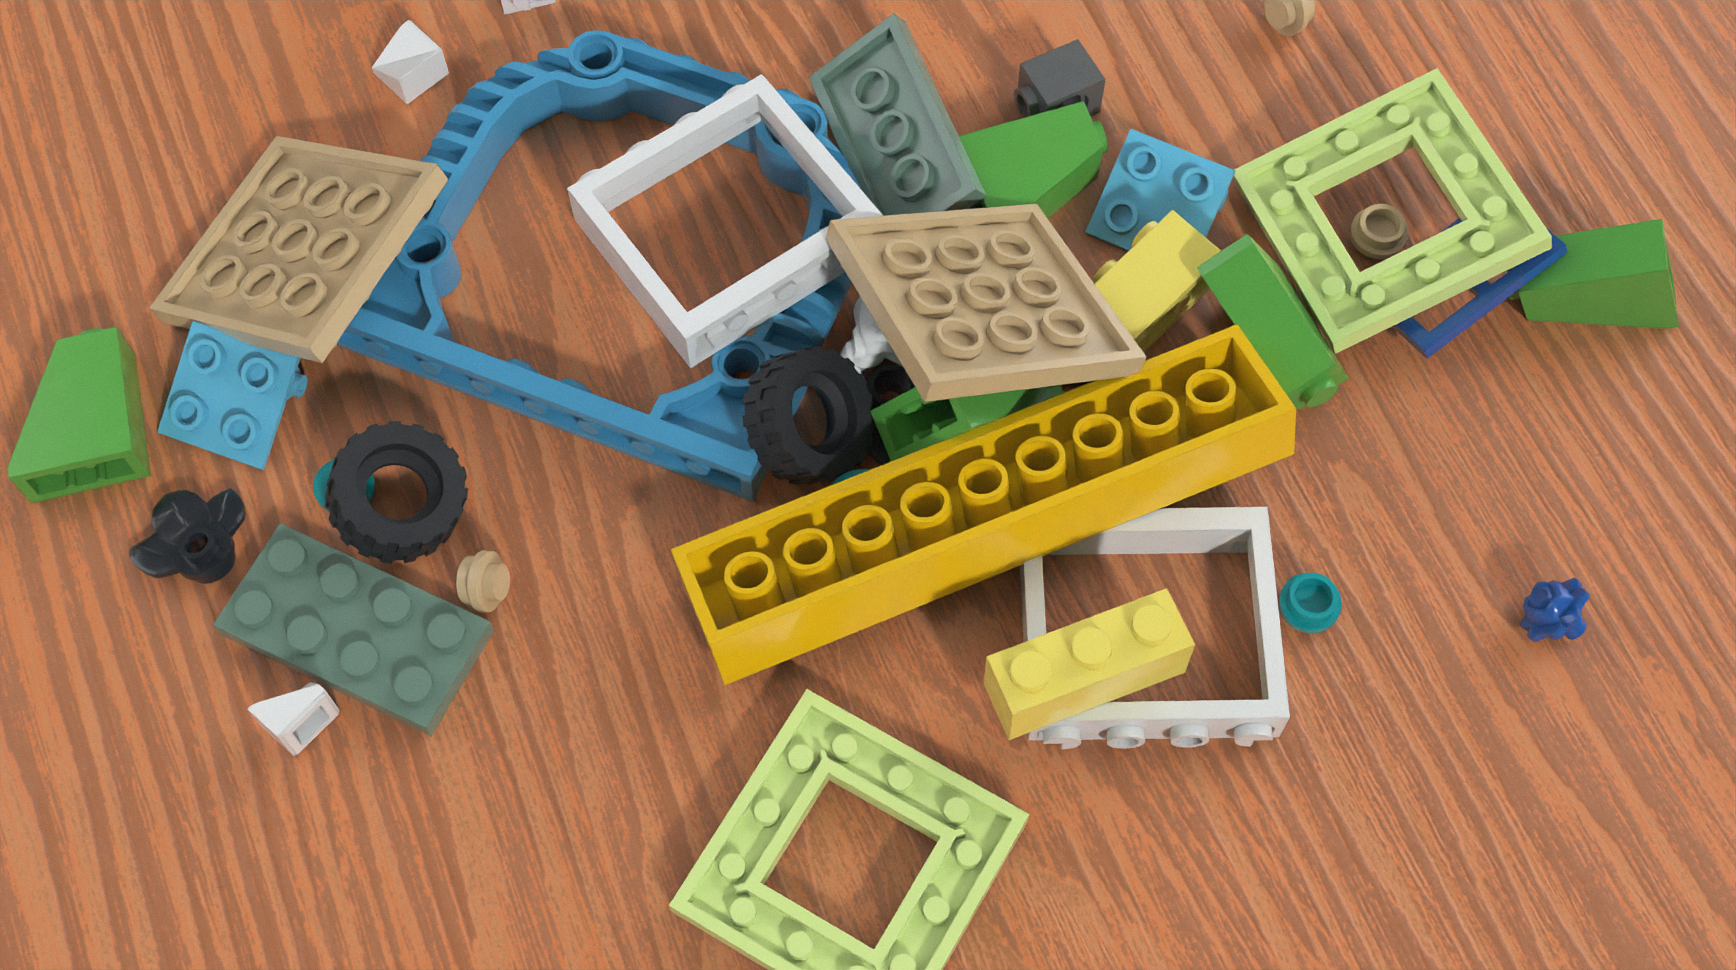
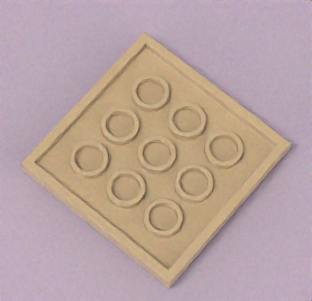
(300, 246)
(982, 301)

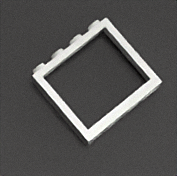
(765, 290)
(1182, 722)

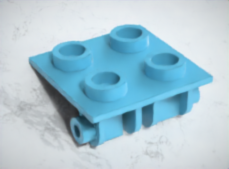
(1152, 182)
(230, 395)

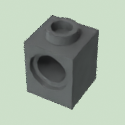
(1059, 80)

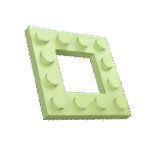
(1351, 305)
(823, 744)

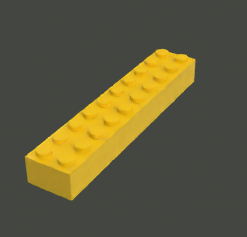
(984, 502)

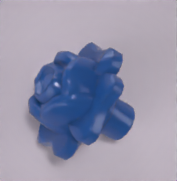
(1555, 610)

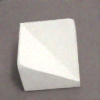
(410, 63)
(296, 716)

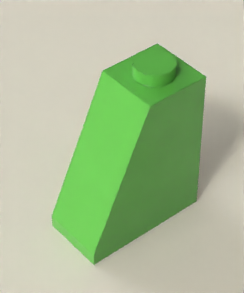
(1037, 158)
(1607, 279)
(1274, 321)
(83, 420)
(912, 424)

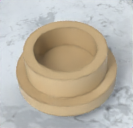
(1289, 16)
(1379, 231)
(483, 581)

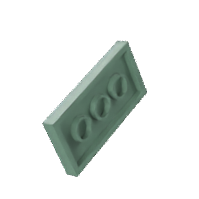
(895, 125)
(355, 628)

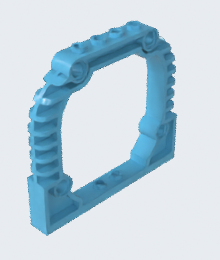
(596, 79)

